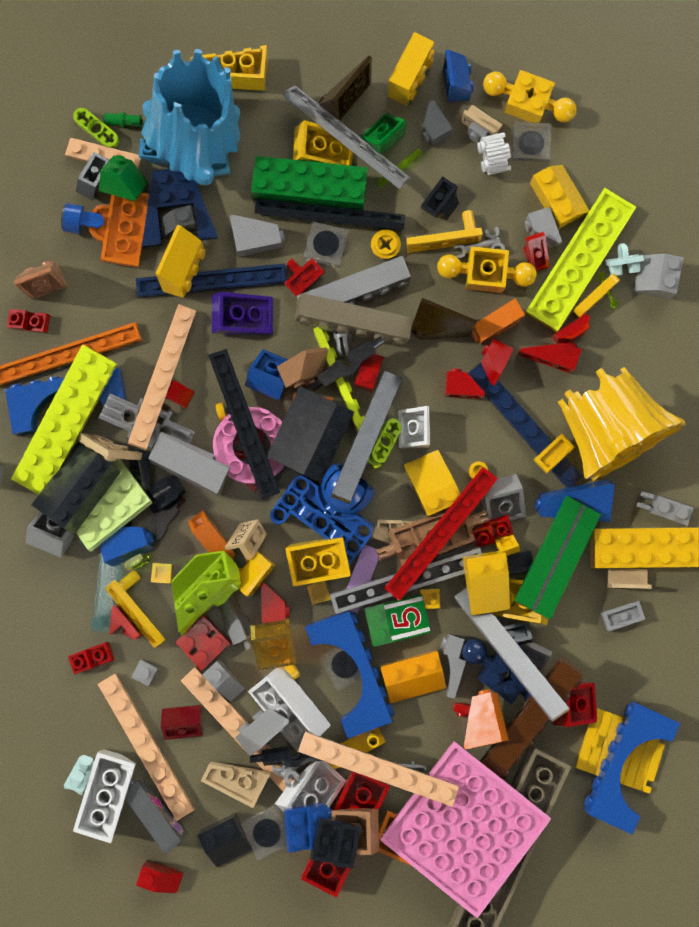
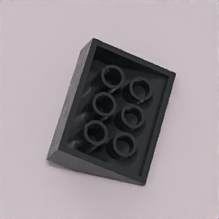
(310, 434)
(76, 488)

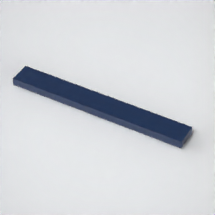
(220, 280)

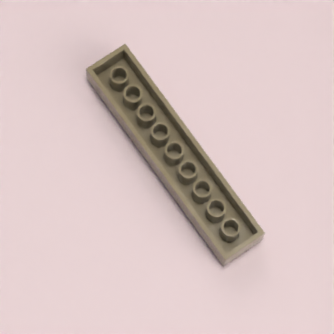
(540, 782)

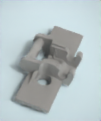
(116, 408)

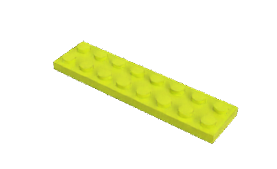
(580, 260)
(64, 419)

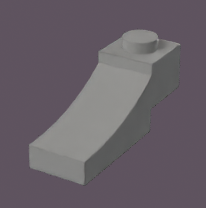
(452, 648)

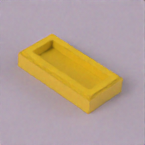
(554, 453)

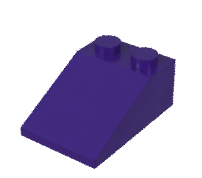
(242, 314)

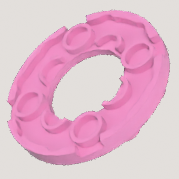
(224, 439)

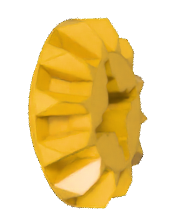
(385, 235)

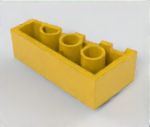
(246, 67)

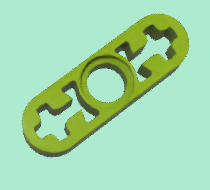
(93, 120)
(391, 439)

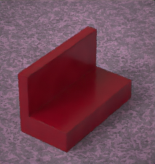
(181, 722)

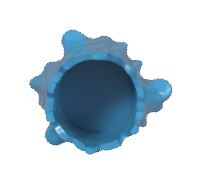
(192, 116)

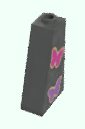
(155, 815)

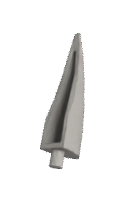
(236, 623)

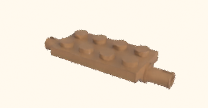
(408, 537)

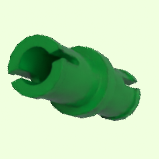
(123, 119)

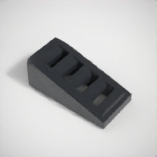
(141, 469)

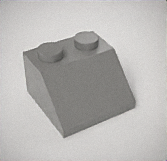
(659, 275)
(505, 498)
(48, 535)
(261, 730)

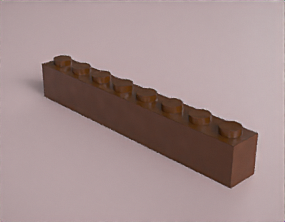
(530, 720)

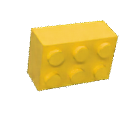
(411, 69)

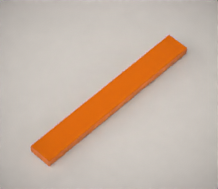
(66, 354)

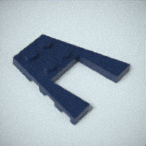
(173, 190)

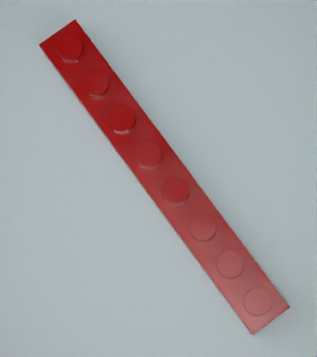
(440, 533)

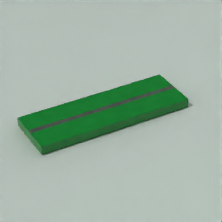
(557, 557)

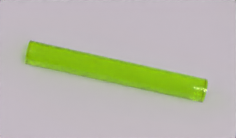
(402, 165)

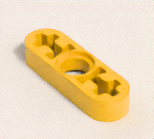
(596, 295)

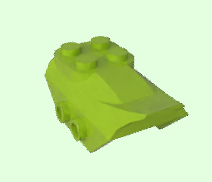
(201, 584)

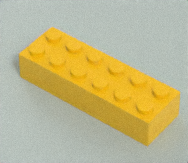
(644, 548)

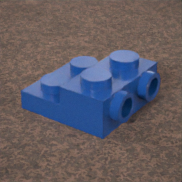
(301, 825)

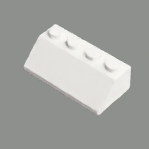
(284, 696)
(104, 796)

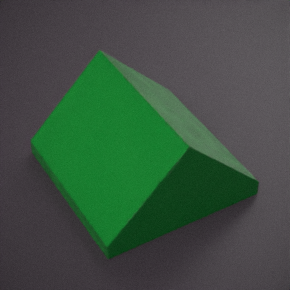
(385, 132)

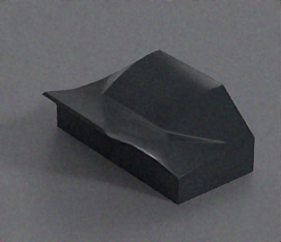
(442, 199)
(164, 492)

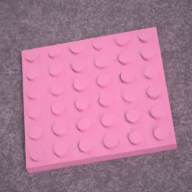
(475, 842)

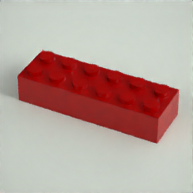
(357, 792)

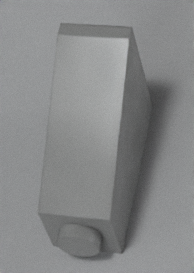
(255, 235)

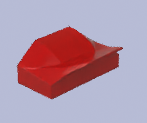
(572, 331)

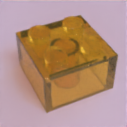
(273, 645)

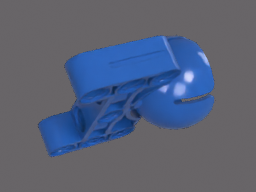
(329, 508)

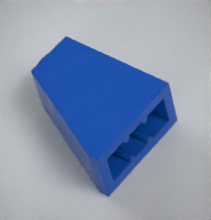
(126, 544)

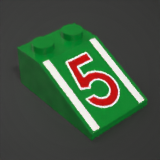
(397, 620)

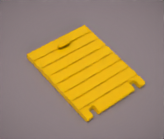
(638, 766)

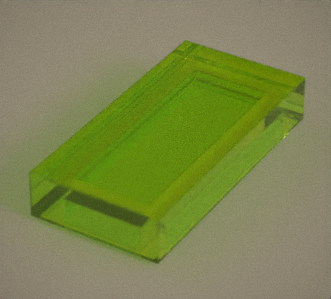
(136, 561)

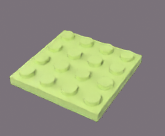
(115, 509)

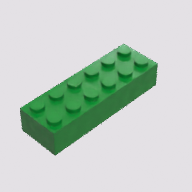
(309, 182)

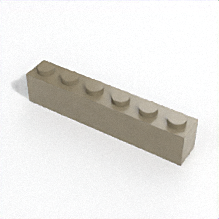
(353, 319)

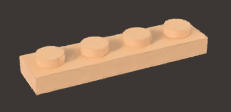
(83, 150)

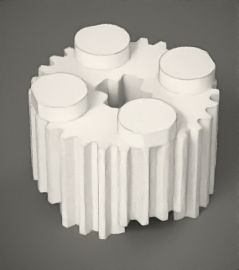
(494, 154)

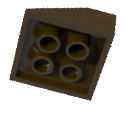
(348, 90)
(439, 322)

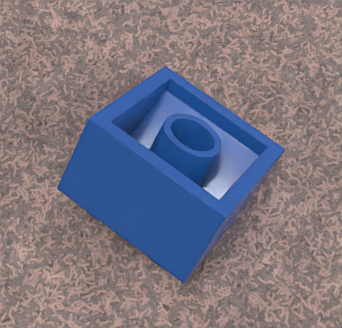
(456, 77)
(264, 375)

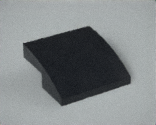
(335, 842)

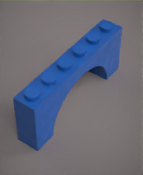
(28, 400)
(372, 707)
(606, 798)

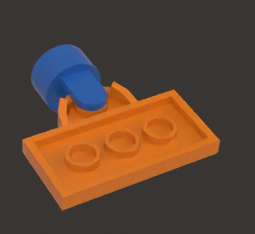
(115, 225)

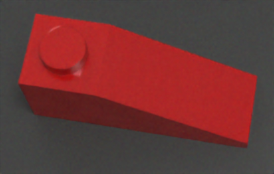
(558, 356)

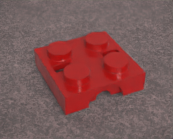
(207, 646)

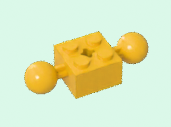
(536, 89)
(497, 264)

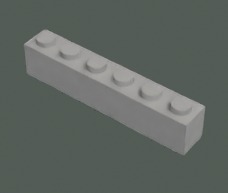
(366, 283)

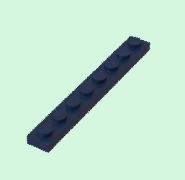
(523, 423)

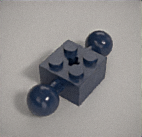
(491, 675)

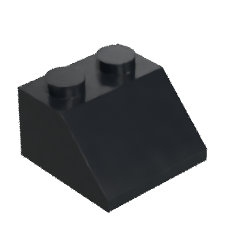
(224, 840)

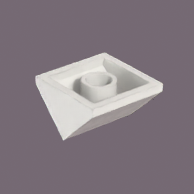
(415, 427)

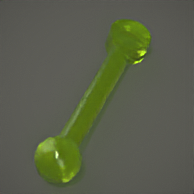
(614, 303)

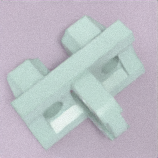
(632, 261)
(77, 780)

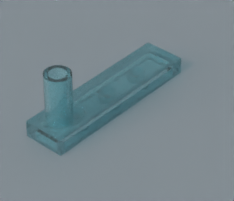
(103, 601)

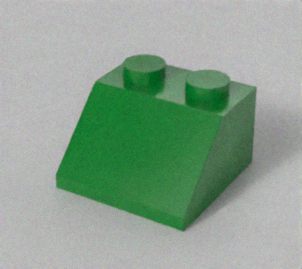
(122, 178)

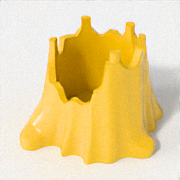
(616, 423)

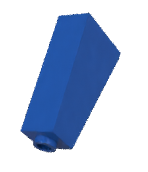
(594, 495)

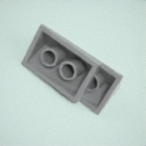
(189, 463)

